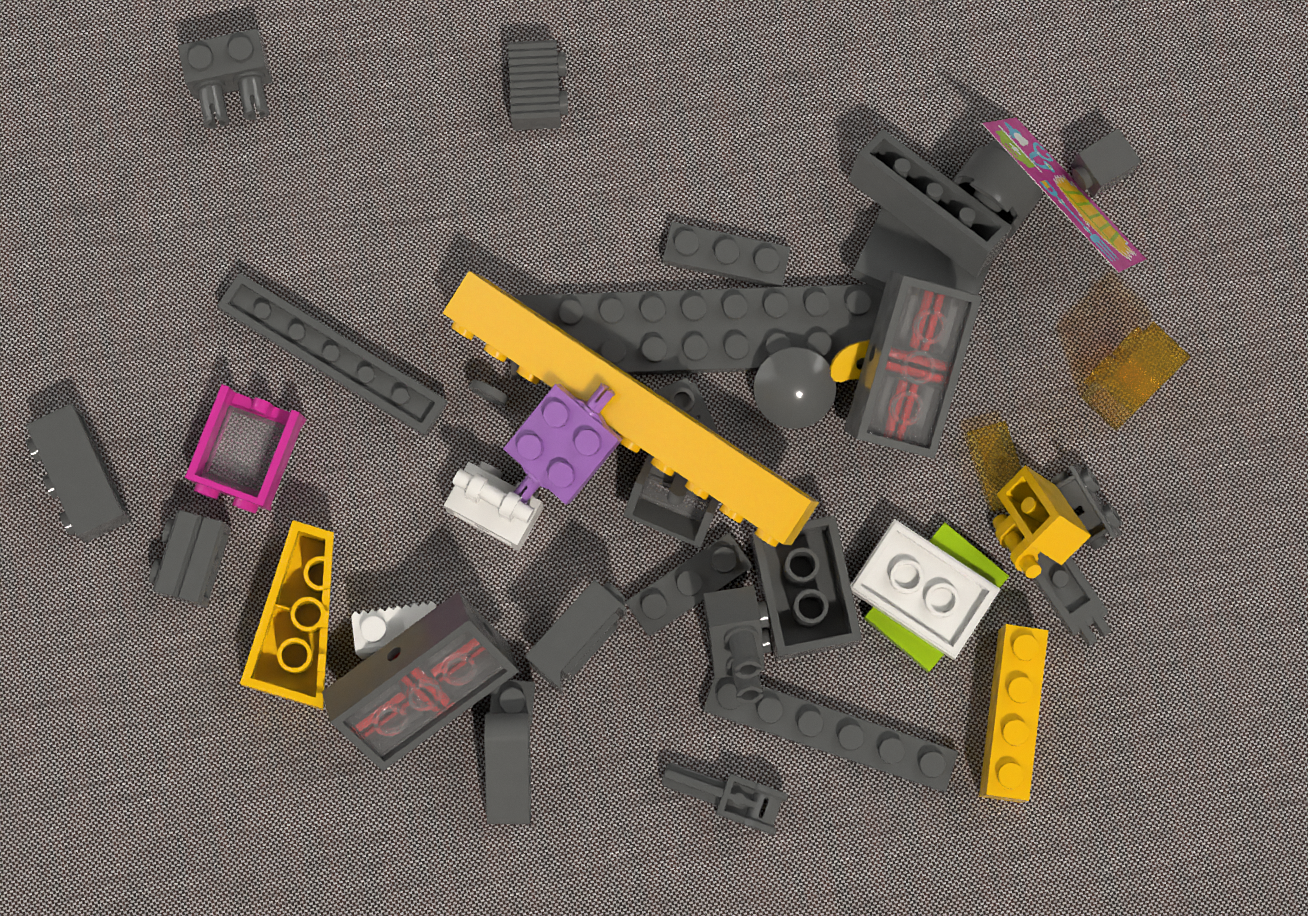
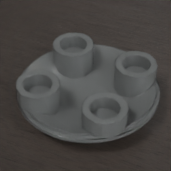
(794, 387)

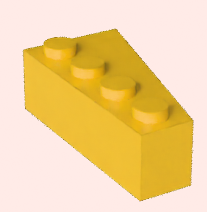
(293, 629)

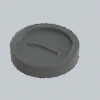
(488, 392)

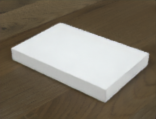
(924, 589)

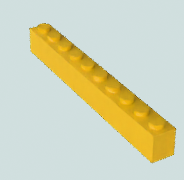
(635, 411)

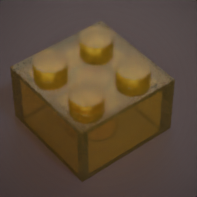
(1140, 369)

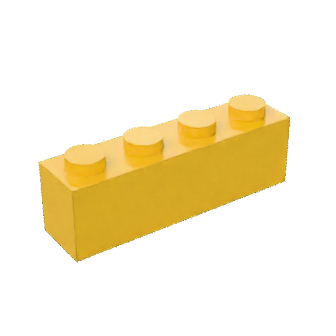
(1013, 713)

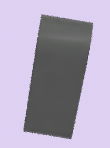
(508, 768)

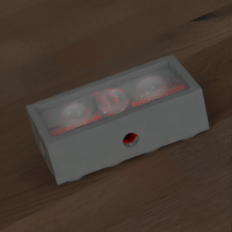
(912, 364)
(419, 681)

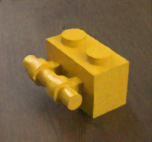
(1040, 516)

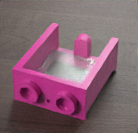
(244, 450)

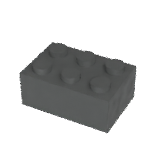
(807, 591)

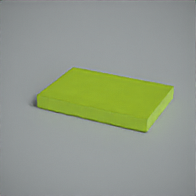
(960, 549)

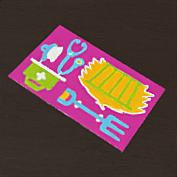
(1065, 193)

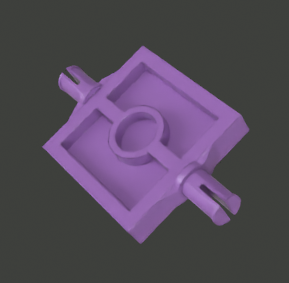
(563, 443)

